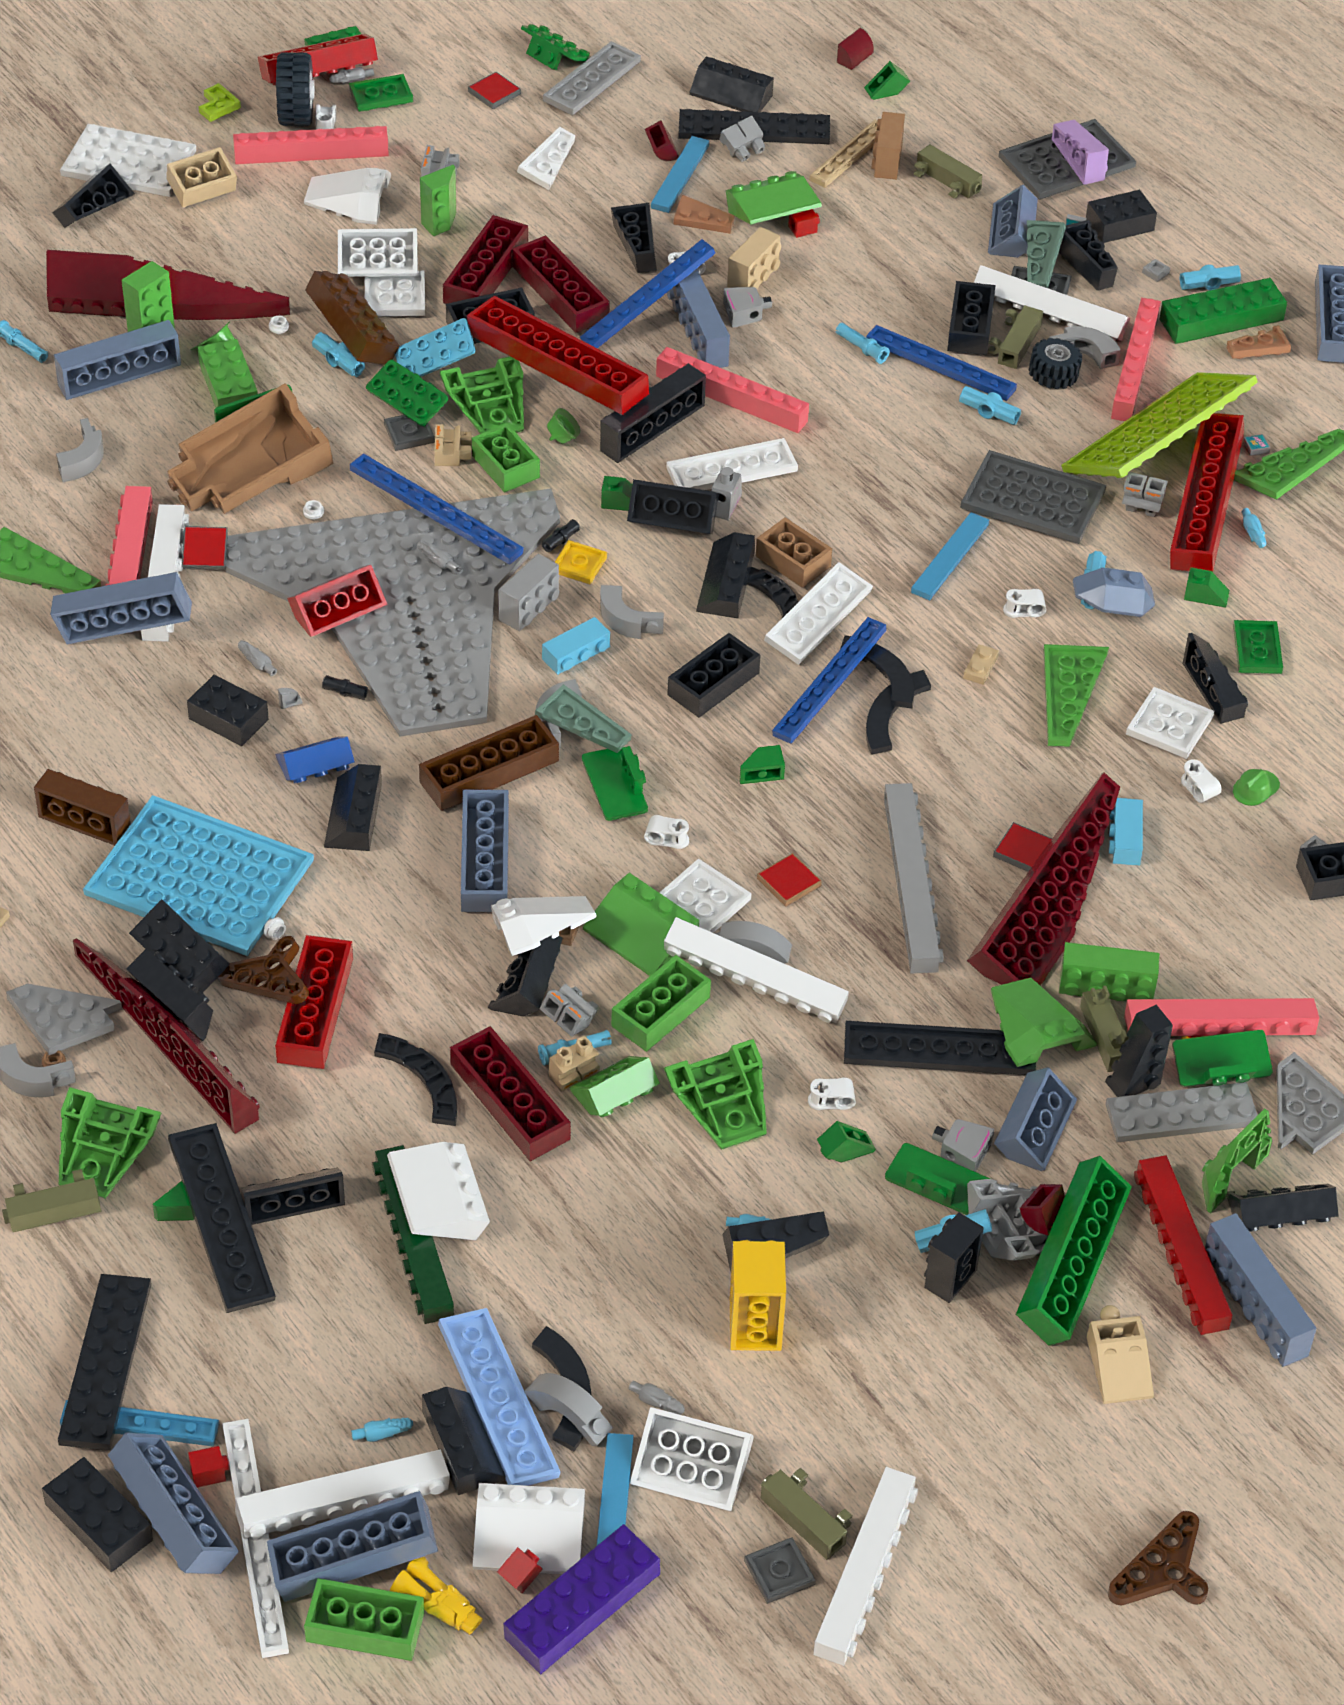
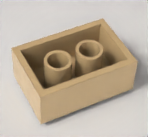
(201, 177)
(754, 260)

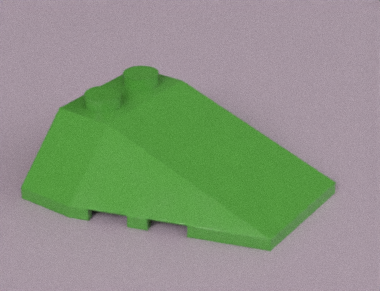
(489, 395)
(1035, 1021)
(724, 1093)
(101, 1138)
(1249, 1146)

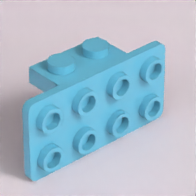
(437, 348)

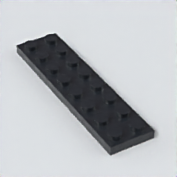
(775, 126)
(929, 1048)
(221, 1218)
(105, 1362)

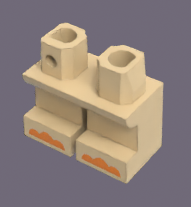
(448, 446)
(573, 1063)

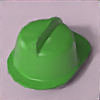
(222, 335)
(563, 426)
(1255, 787)

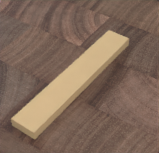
(845, 156)

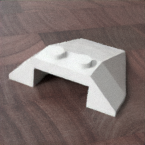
(349, 193)
(536, 918)

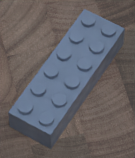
(1330, 313)
(701, 320)
(117, 359)
(121, 608)
(484, 849)
(1259, 1290)
(173, 1503)
(352, 1545)

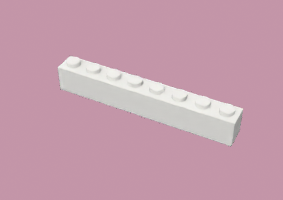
(1053, 303)
(166, 555)
(755, 970)
(340, 1494)
(864, 1567)

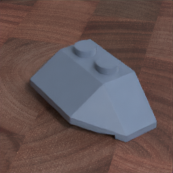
(1115, 591)

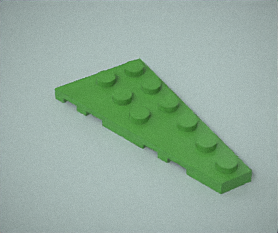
(1288, 467)
(30, 564)
(1069, 682)

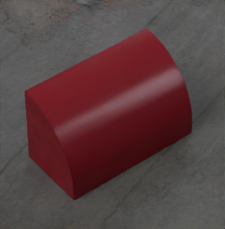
(855, 49)
(661, 142)
(1042, 1207)

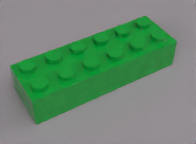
(1223, 310)

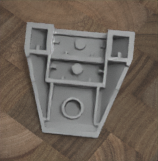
(1010, 1234)

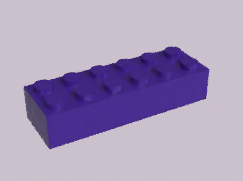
(581, 1599)

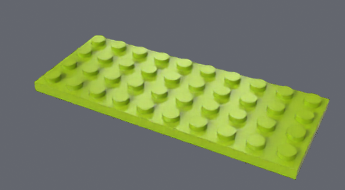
(1159, 424)

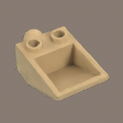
(1120, 1357)

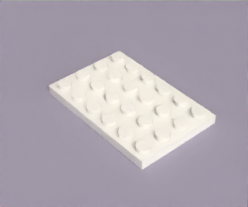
(135, 156)

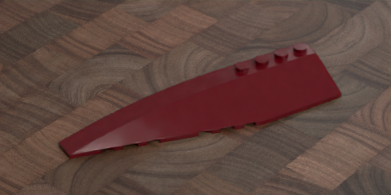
(93, 286)
(1048, 901)
(175, 1041)

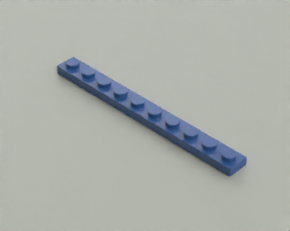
(436, 509)

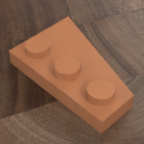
(702, 216)
(1262, 344)

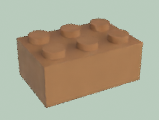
(888, 145)
(793, 552)

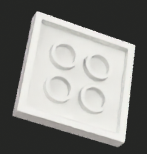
(396, 294)
(1170, 722)
(707, 895)

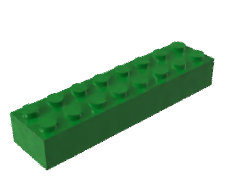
(1074, 1251)

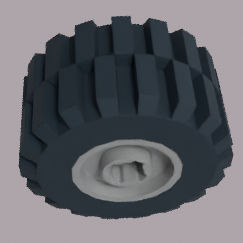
(1055, 363)

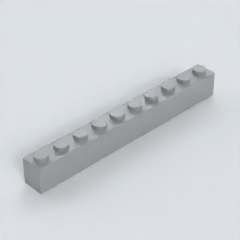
(912, 879)

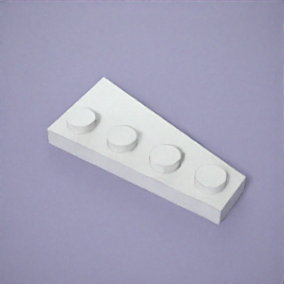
(548, 158)

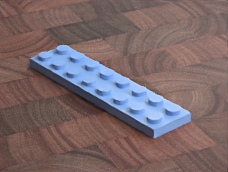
(499, 1398)

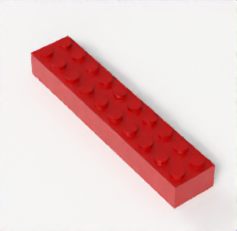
(558, 355)
(1207, 493)

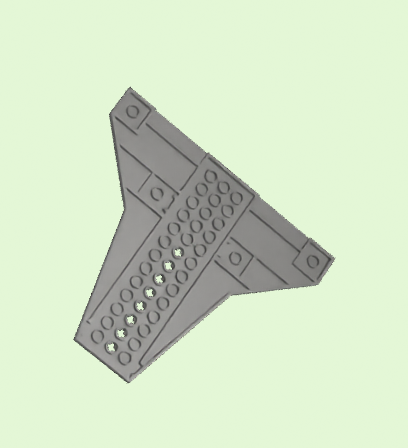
(450, 607)

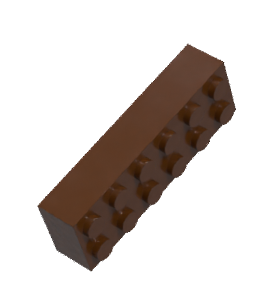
(352, 317)
(489, 762)

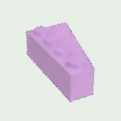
(1081, 150)

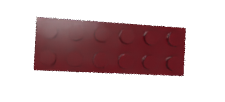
(485, 260)
(560, 283)
(510, 1093)

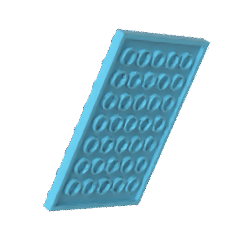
(204, 868)

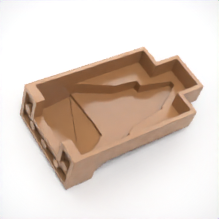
(249, 453)

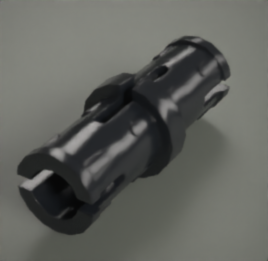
(560, 535)
(345, 687)

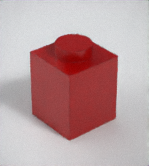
(804, 223)
(208, 1466)
(520, 1569)

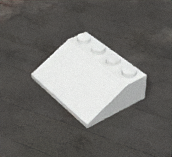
(378, 252)
(439, 1191)
(691, 1459)
(528, 1518)

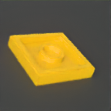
(580, 561)

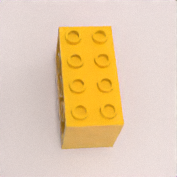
(757, 1295)

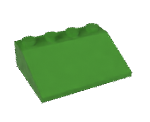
(771, 198)
(636, 922)

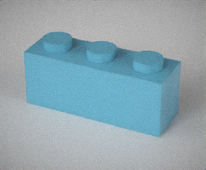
(576, 645)
(1126, 831)

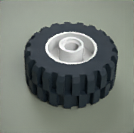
(294, 89)

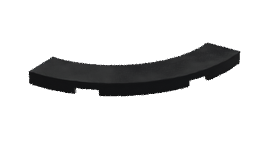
(774, 588)
(896, 672)
(882, 711)
(427, 1070)
(569, 1365)

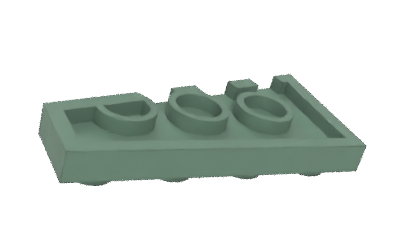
(1042, 251)
(578, 716)

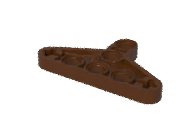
(259, 970)
(1156, 1576)

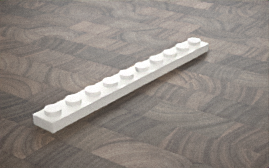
(260, 1575)

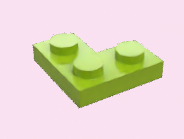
(220, 103)

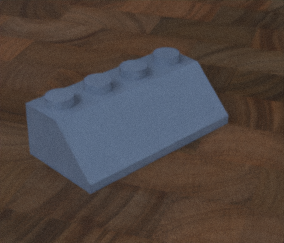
(1009, 223)
(1036, 1119)

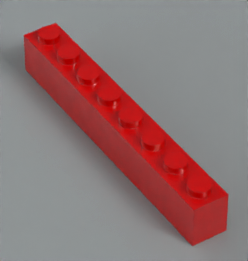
(1183, 1245)

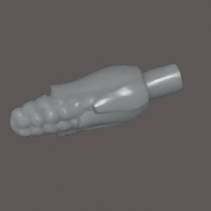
(351, 75)
(438, 556)
(257, 658)
(656, 1397)

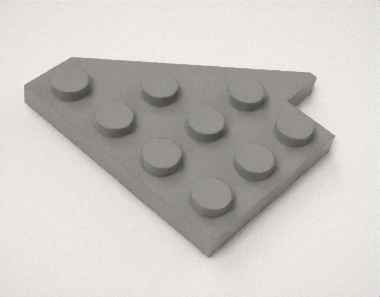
(62, 1016)
(1306, 1106)

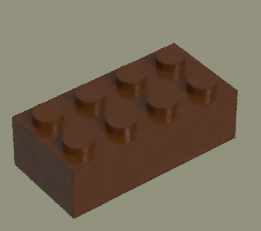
(82, 807)

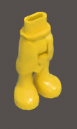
(444, 1603)

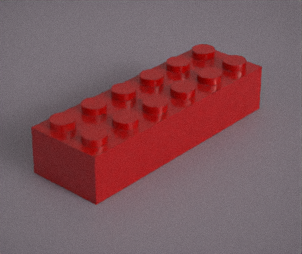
(327, 56)
(310, 1025)

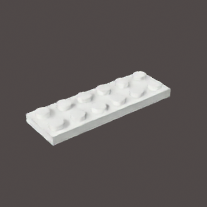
(750, 461)
(818, 613)

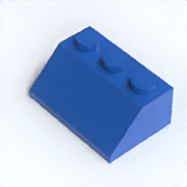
(316, 759)

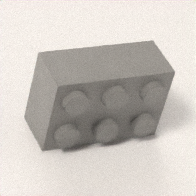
(528, 592)

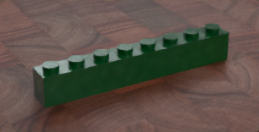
(419, 1251)

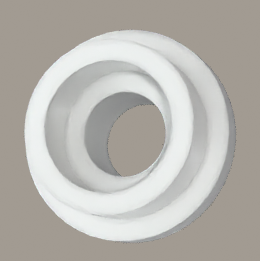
(278, 324)
(313, 509)
(274, 928)

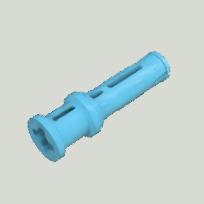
(15, 338)
(868, 346)
(597, 1040)

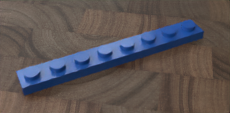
(648, 294)
(942, 363)
(829, 680)

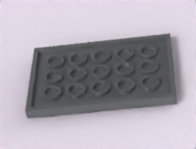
(1046, 170)
(1033, 496)

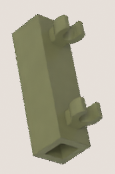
(948, 171)
(1019, 337)
(1103, 1024)
(51, 1204)
(804, 1514)

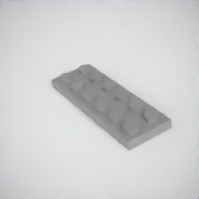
(591, 78)
(1181, 1112)

